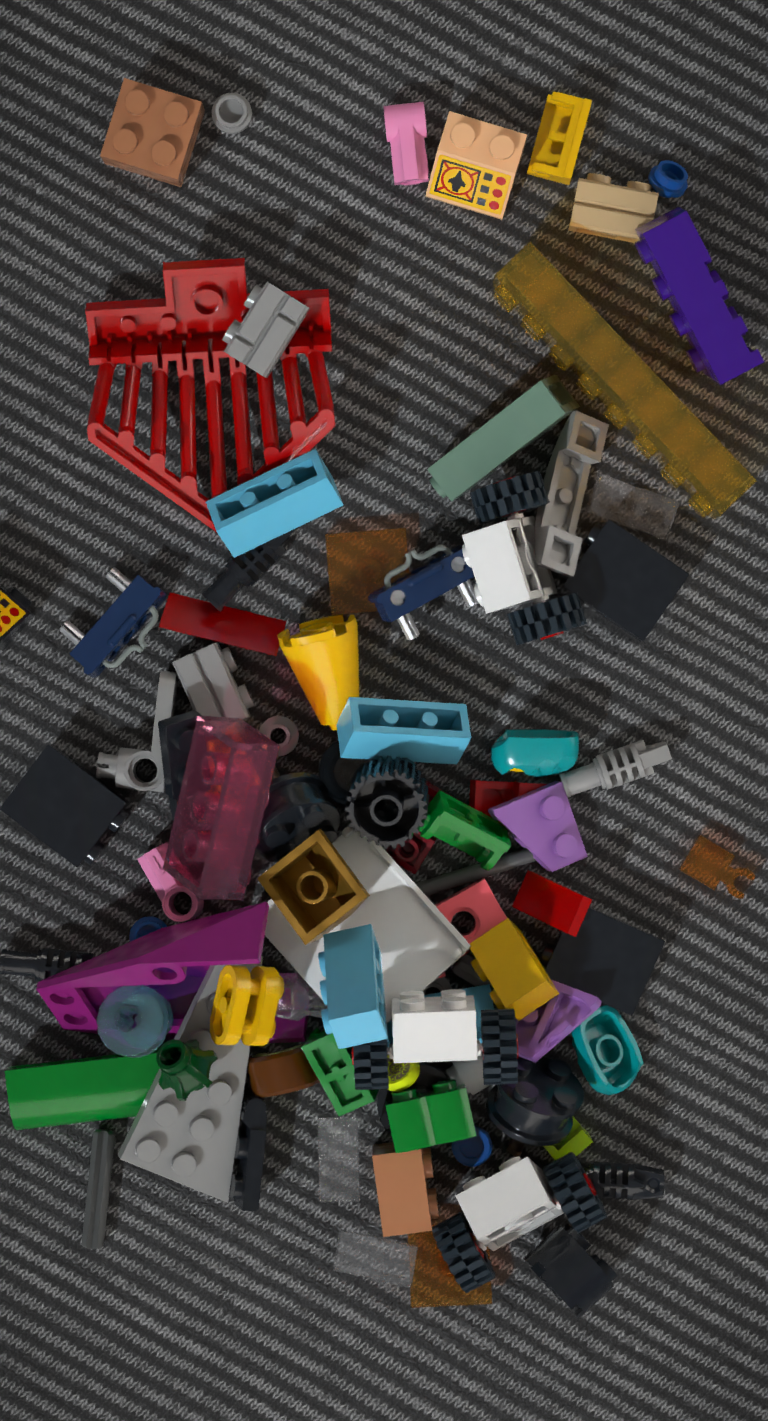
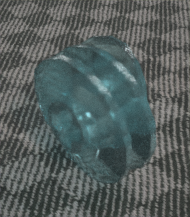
(115, 1020)

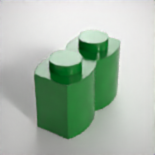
(430, 1117)

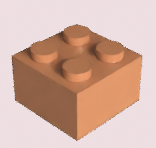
(152, 132)
(403, 1189)

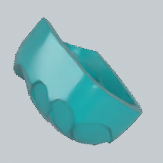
(535, 751)
(607, 1051)

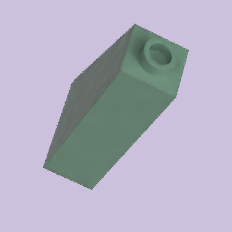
(502, 438)

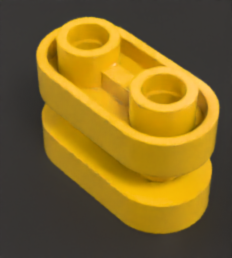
(245, 1005)

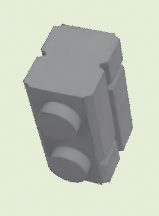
(265, 329)
(211, 685)

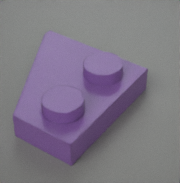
(543, 825)
(553, 1021)

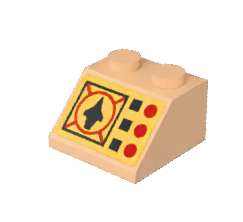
(476, 165)

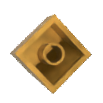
(314, 888)

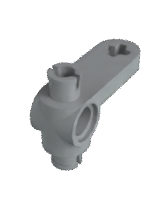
(123, 766)

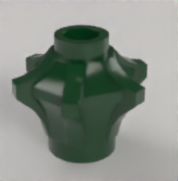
(184, 1067)

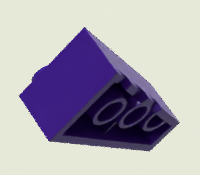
(696, 297)

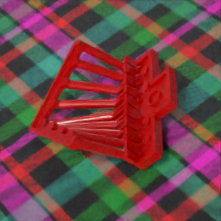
(187, 326)

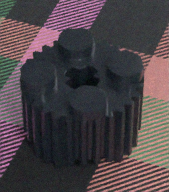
(393, 781)

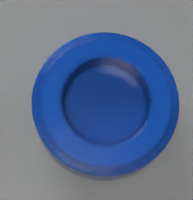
(473, 1150)

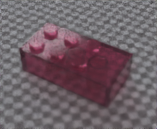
(220, 808)

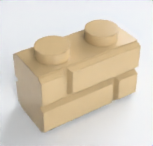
(611, 209)

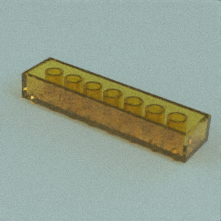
(621, 381)

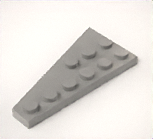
(198, 1136)

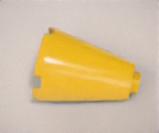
(325, 663)

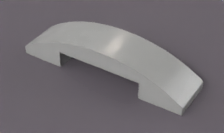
(565, 483)

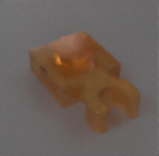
(711, 864)

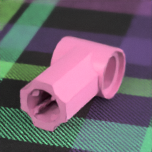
(406, 133)
(167, 886)

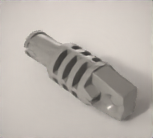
(616, 767)

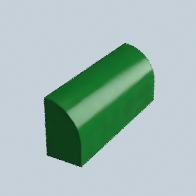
(78, 1089)

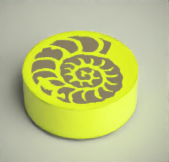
(402, 1075)

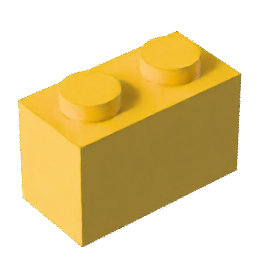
(512, 969)

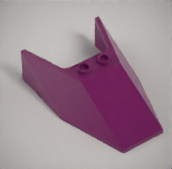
(171, 963)

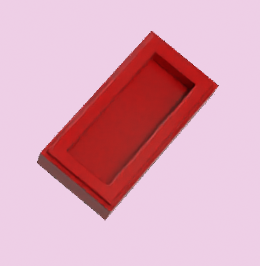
(552, 903)

